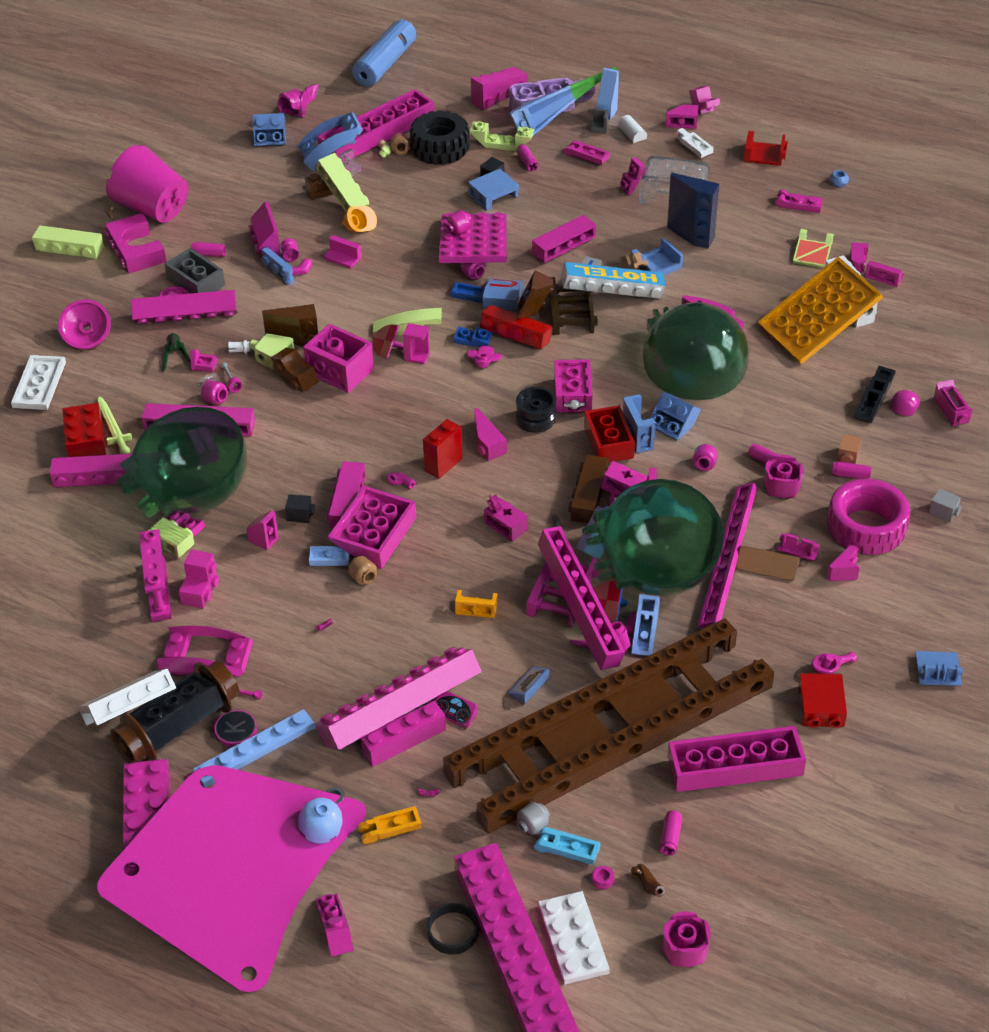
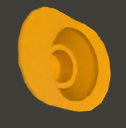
(359, 219)

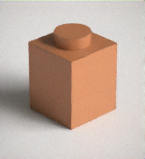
(849, 449)

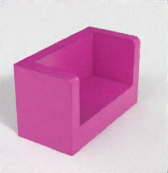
(416, 343)

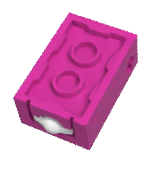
(573, 385)

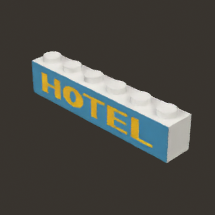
(613, 280)

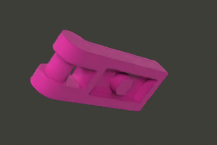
(587, 152)
(799, 201)

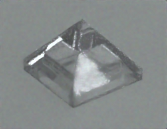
(201, 381)

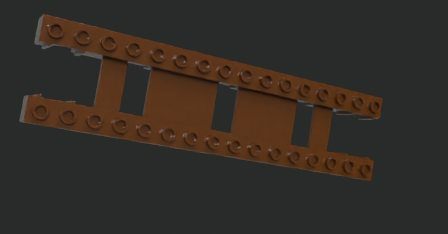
(582, 742)

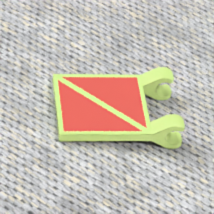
(812, 252)

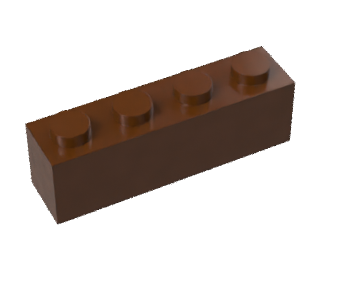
(588, 490)

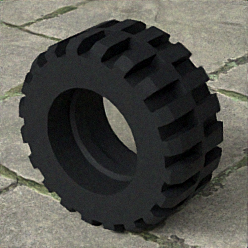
(439, 137)

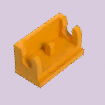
(476, 606)

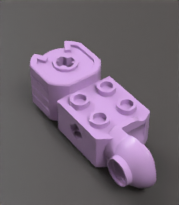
(526, 92)

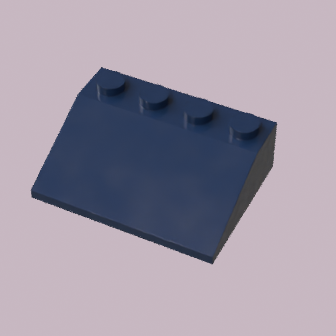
(693, 209)

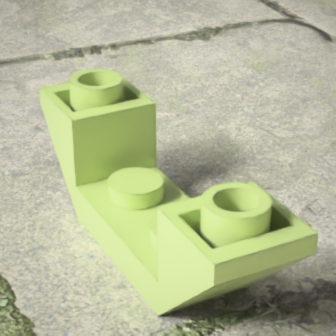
(481, 133)

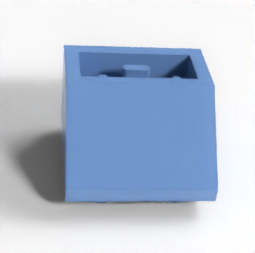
(269, 129)
(674, 415)

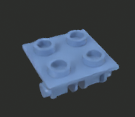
(938, 668)

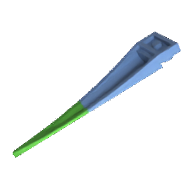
(542, 110)

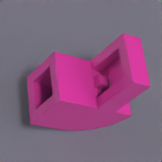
(702, 97)

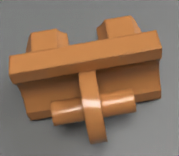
(633, 261)

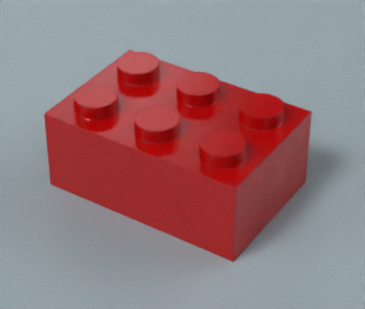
(84, 430)
(609, 433)

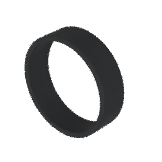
(450, 908)

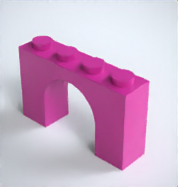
(134, 257)

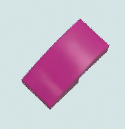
(632, 177)
(184, 521)

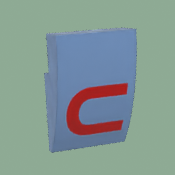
(503, 293)

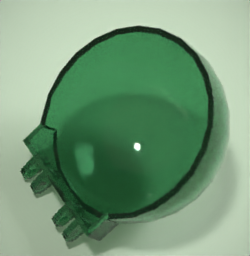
(695, 351)
(186, 462)
(658, 538)

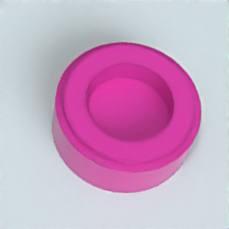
(602, 877)

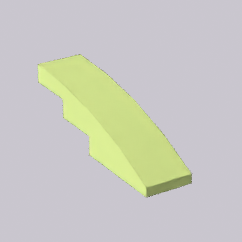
(418, 317)

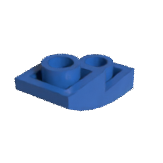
(470, 338)

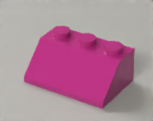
(264, 230)

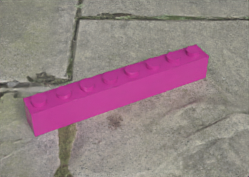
(581, 598)

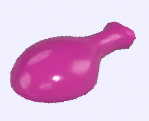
(830, 663)

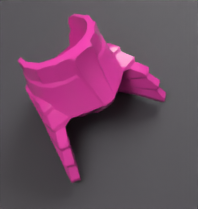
(295, 101)

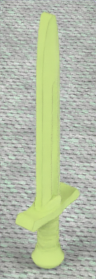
(117, 437)

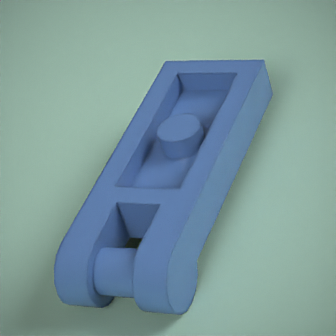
(278, 265)

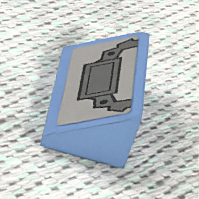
(529, 684)

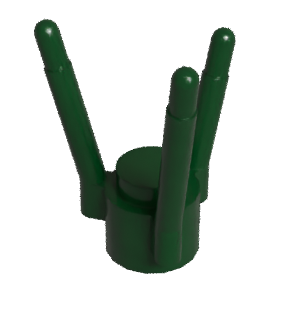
(173, 344)

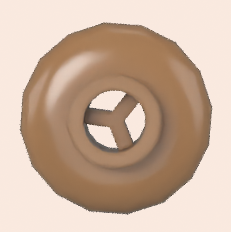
(400, 143)
(362, 570)

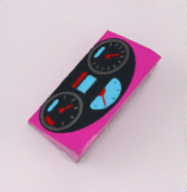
(457, 709)

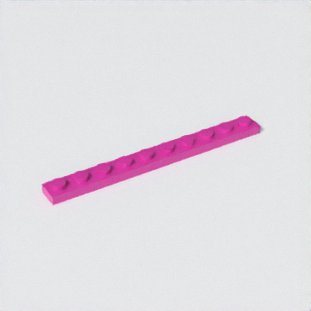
(725, 567)

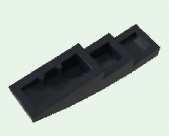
(875, 394)

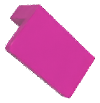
(343, 252)
(884, 273)

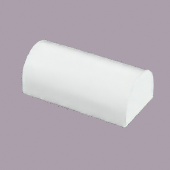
(632, 129)

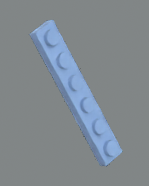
(260, 744)

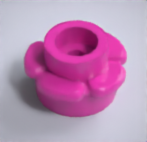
(494, 503)

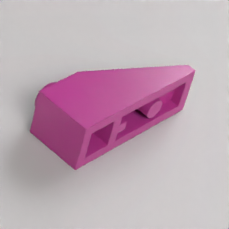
(489, 439)

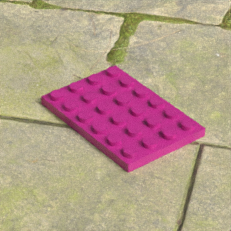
(481, 243)

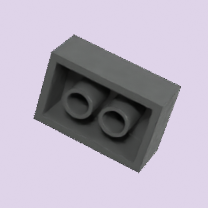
(194, 272)

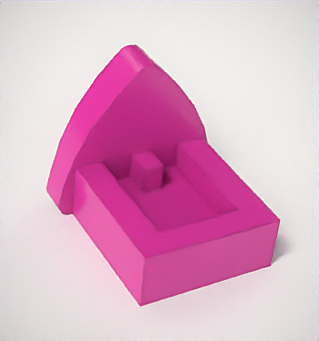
(202, 362)

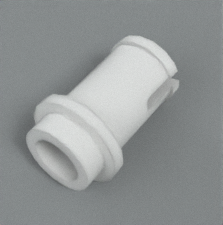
(239, 347)

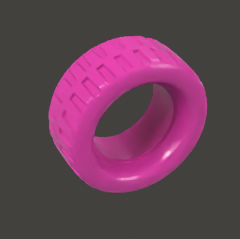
(874, 497)

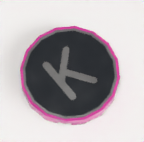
(235, 727)

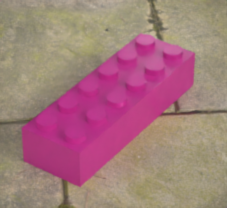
(736, 758)
(144, 793)

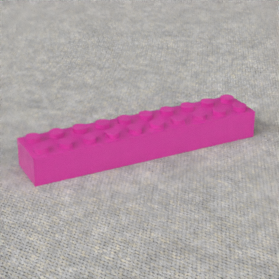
(512, 942)

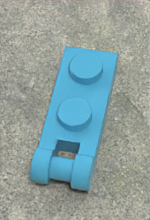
(567, 845)

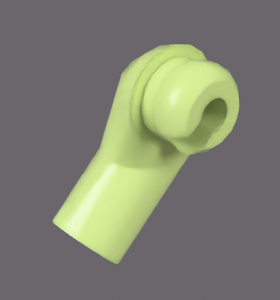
(385, 148)

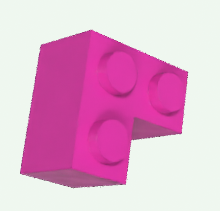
(199, 580)

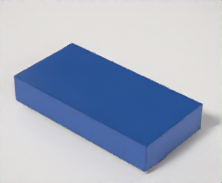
(467, 292)

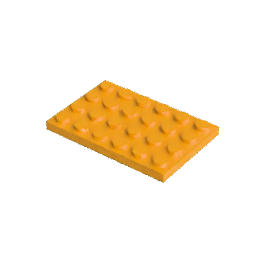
(820, 310)

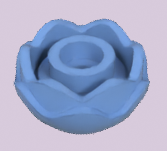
(839, 178)

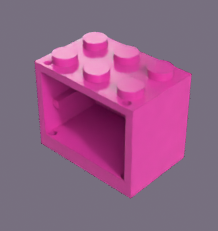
(333, 370)

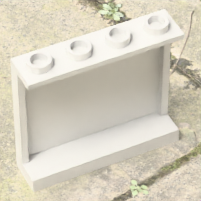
(127, 697)

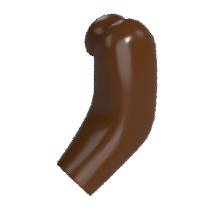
(648, 880)

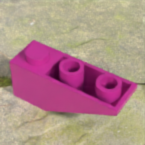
(334, 924)

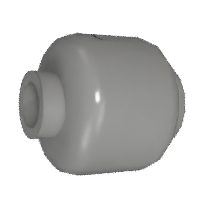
(532, 818)

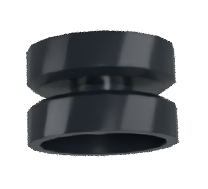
(535, 409)

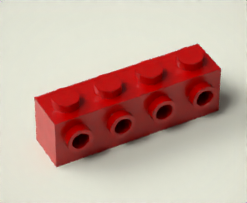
(509, 326)

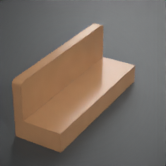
(767, 562)

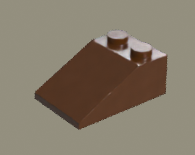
(534, 295)
(292, 322)

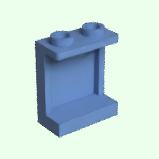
(491, 187)
(662, 259)
(641, 430)

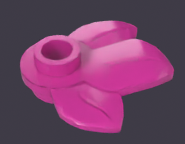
(484, 356)

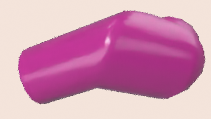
(400, 479)

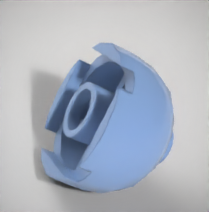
(320, 820)

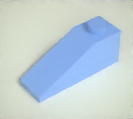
(608, 91)
(645, 625)

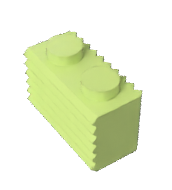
(173, 537)

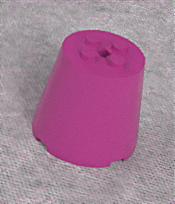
(146, 184)

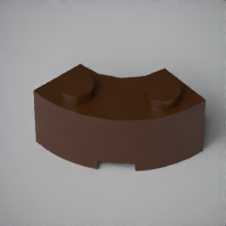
(294, 369)

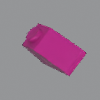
(683, 117)
(263, 530)

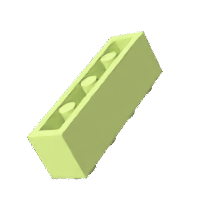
(341, 182)
(68, 242)

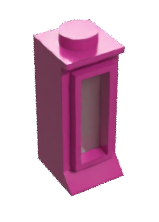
(952, 403)

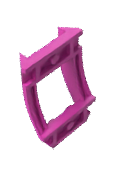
(179, 641)

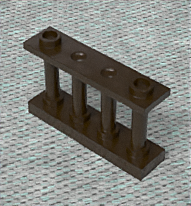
(557, 311)

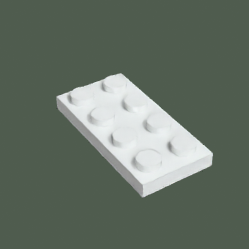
(38, 382)
(573, 938)

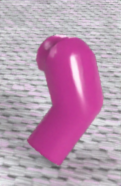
(303, 268)

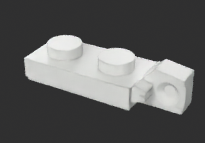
(694, 143)

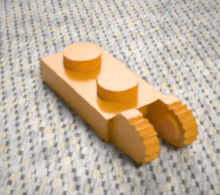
(390, 825)

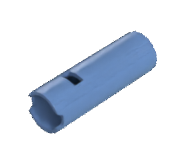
(383, 53)

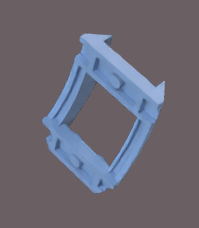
(313, 153)

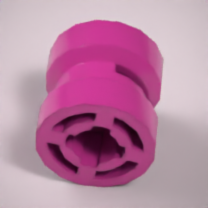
(289, 250)

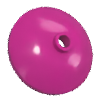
(81, 315)

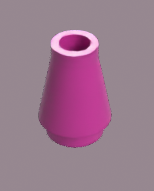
(335, 347)

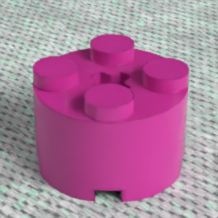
(783, 476)
(686, 939)

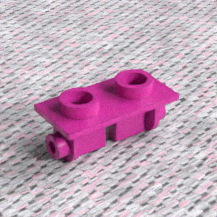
(806, 549)

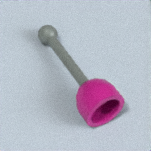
(233, 380)

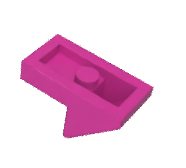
(845, 566)

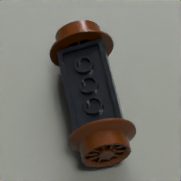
(174, 712)

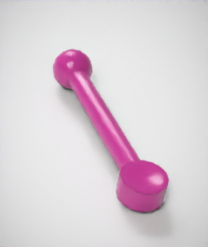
(257, 694)

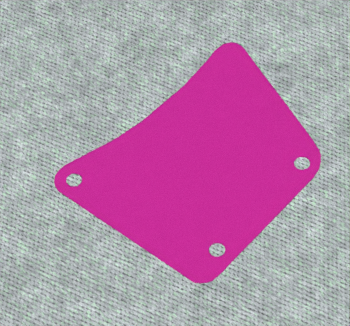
(225, 869)

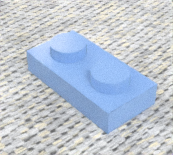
(328, 556)

